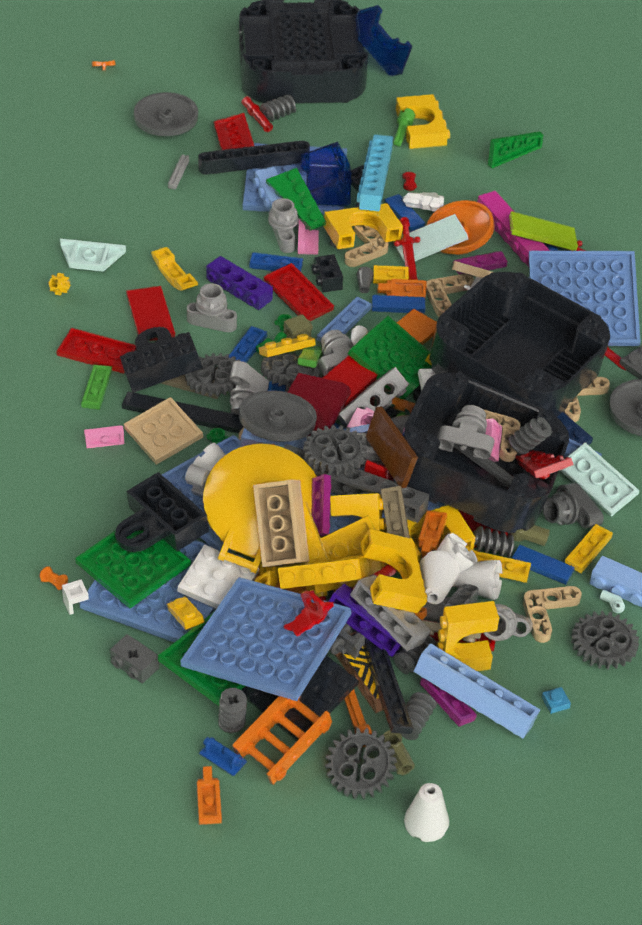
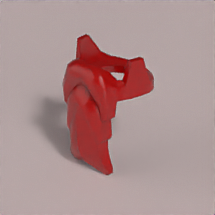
(312, 613)

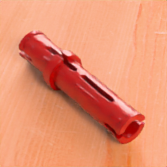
(254, 110)

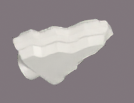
(425, 201)

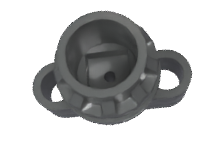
(572, 504)

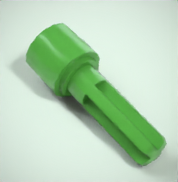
(404, 119)

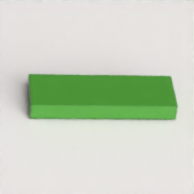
(310, 356)
(96, 387)

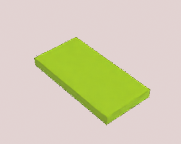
(543, 231)

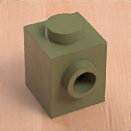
(297, 326)

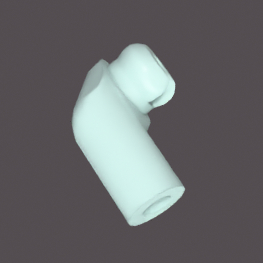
(614, 600)

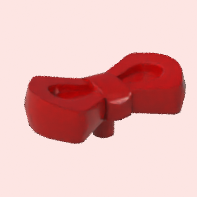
(410, 184)

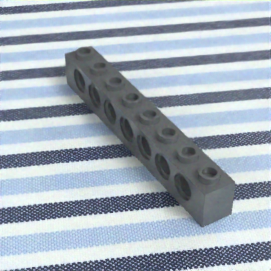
(365, 483)

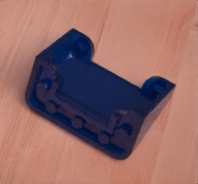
(386, 51)
(328, 175)

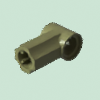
(535, 534)
(404, 761)

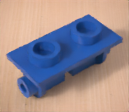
(222, 756)

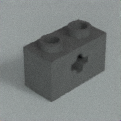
(134, 659)

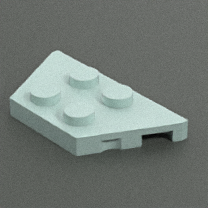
(90, 254)

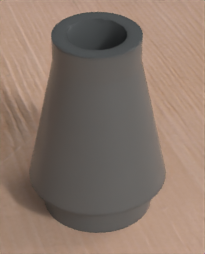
(364, 278)

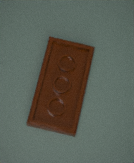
(391, 447)

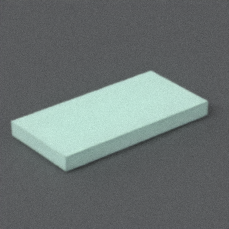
(436, 237)
(600, 480)

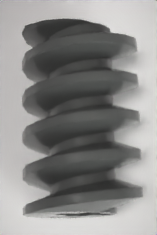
(278, 107)
(530, 435)
(494, 541)
(407, 660)
(419, 709)
(232, 710)

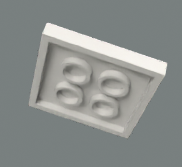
(211, 578)

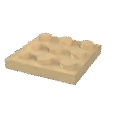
(163, 430)

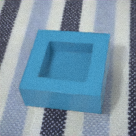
(556, 700)

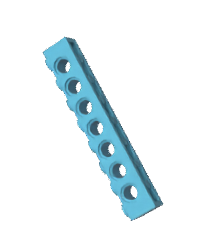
(375, 173)

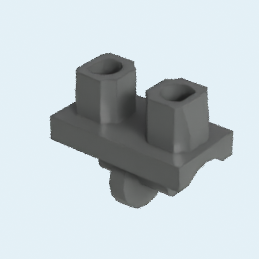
(347, 643)

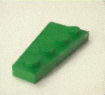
(511, 147)
(292, 187)

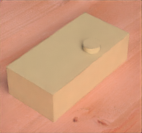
(281, 523)

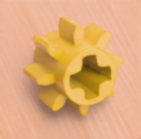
(59, 284)

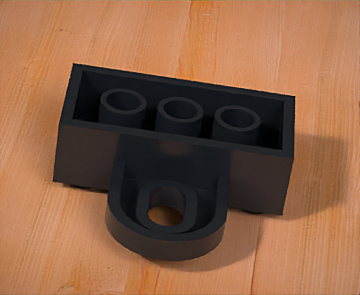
(159, 360)
(161, 514)

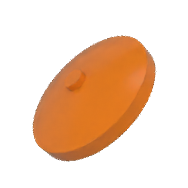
(474, 218)

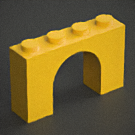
(425, 108)
(340, 224)
(361, 506)
(454, 524)
(400, 553)
(303, 574)
(463, 621)

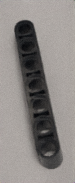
(252, 157)

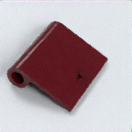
(324, 395)

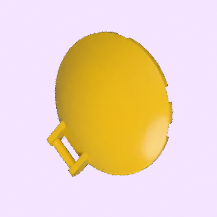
(231, 499)

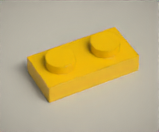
(385, 273)
(185, 612)

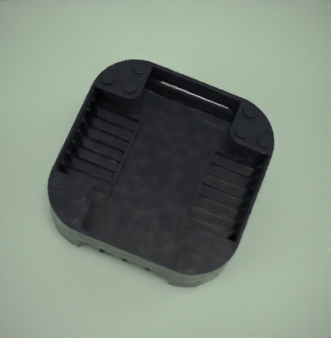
(301, 51)
(521, 340)
(457, 478)

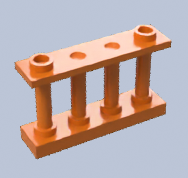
(261, 730)

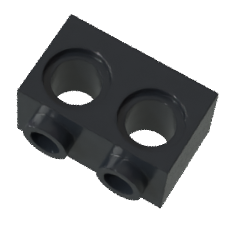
(327, 273)

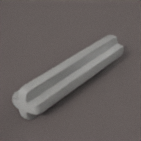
(178, 172)

